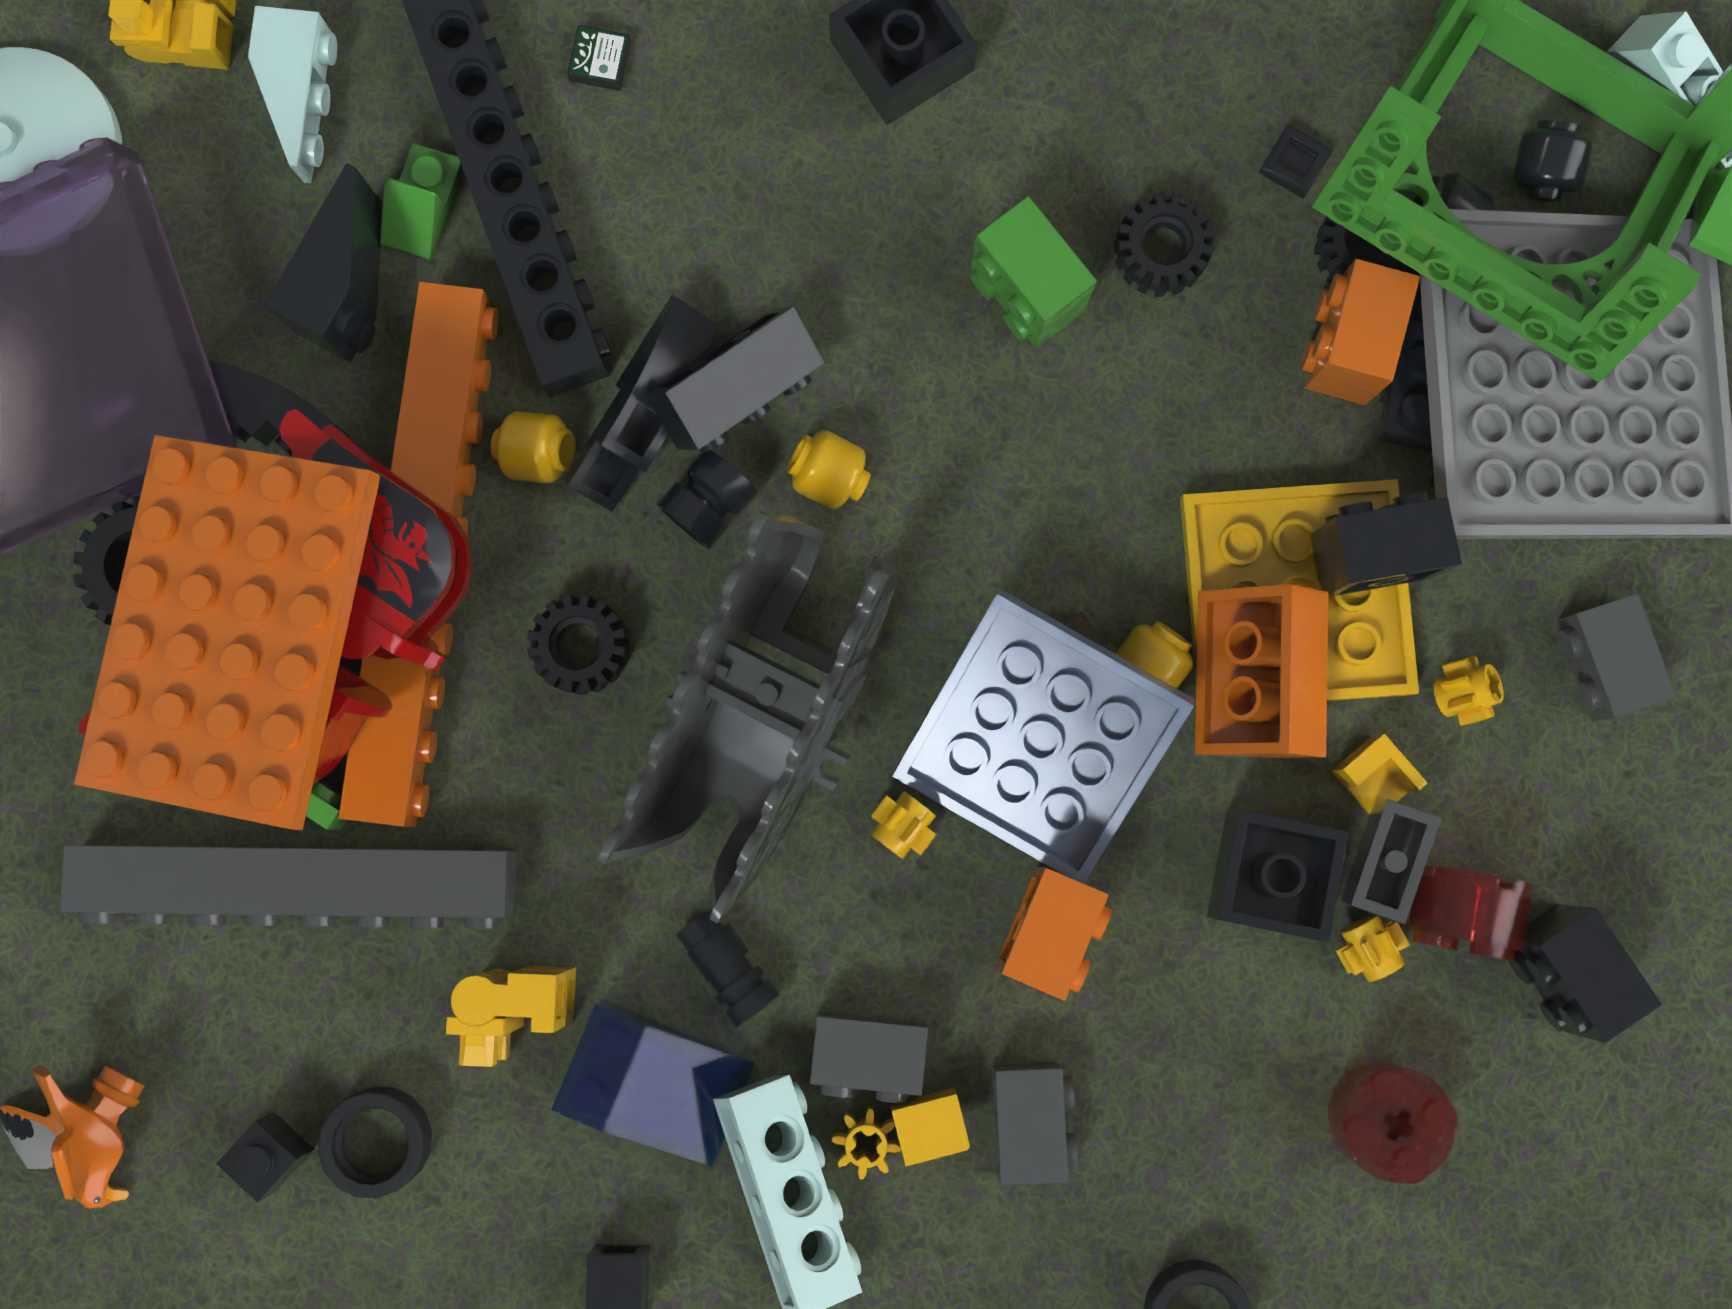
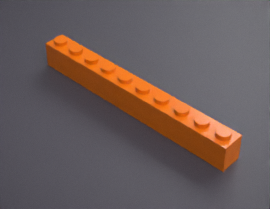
(432, 455)

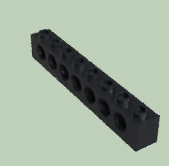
(558, 364)

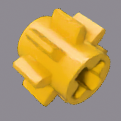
(1468, 690)
(903, 825)
(1372, 947)
(863, 1158)

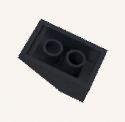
(334, 274)

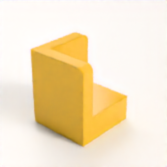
(1378, 771)
(930, 1127)

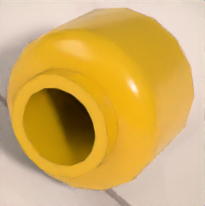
(533, 447)
(828, 469)
(1158, 652)

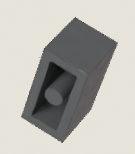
(1615, 658)
(1391, 859)
(869, 1055)
(1031, 1124)

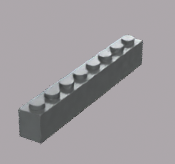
(288, 882)

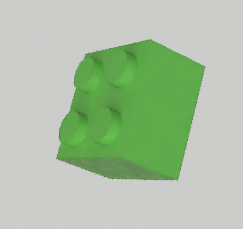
(1030, 273)

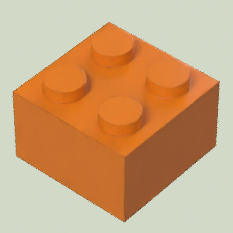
(1359, 331)
(1053, 933)

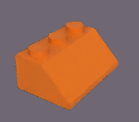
(1262, 672)

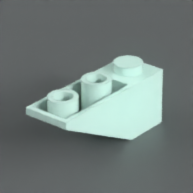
(1671, 54)
(290, 64)

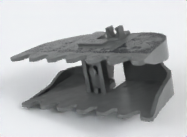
(747, 721)

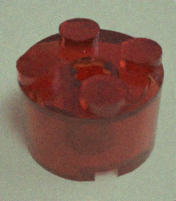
(1472, 909)
(1423, 1127)

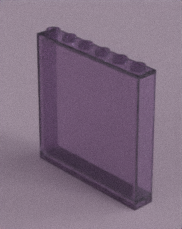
(90, 342)

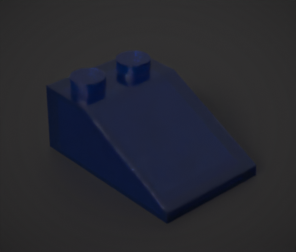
(649, 1083)

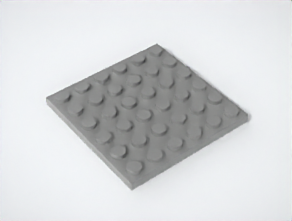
(1550, 451)

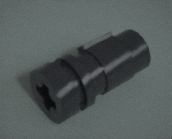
(723, 963)

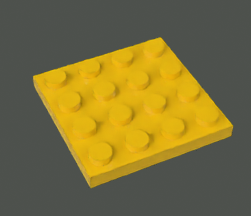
(1266, 541)

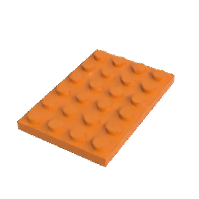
(228, 631)

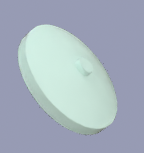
(47, 110)

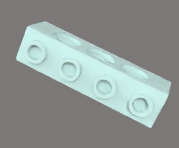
(780, 1229)

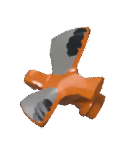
(76, 1136)

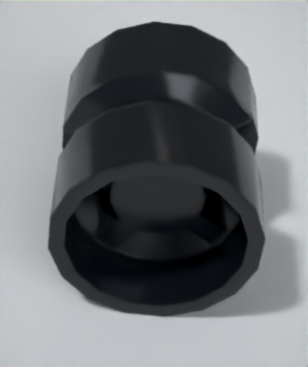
(707, 498)

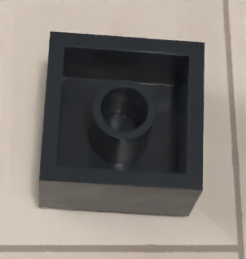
(902, 50)
(1385, 546)
(1278, 874)
(1583, 974)

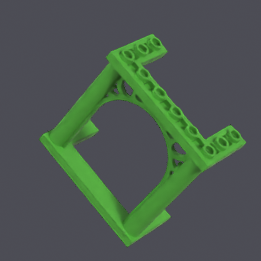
(1641, 275)

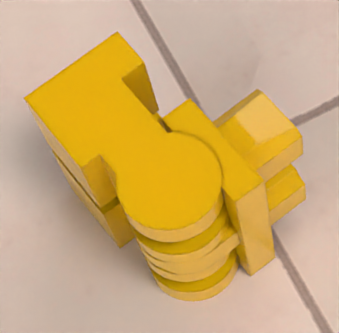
(174, 31)
(498, 1001)

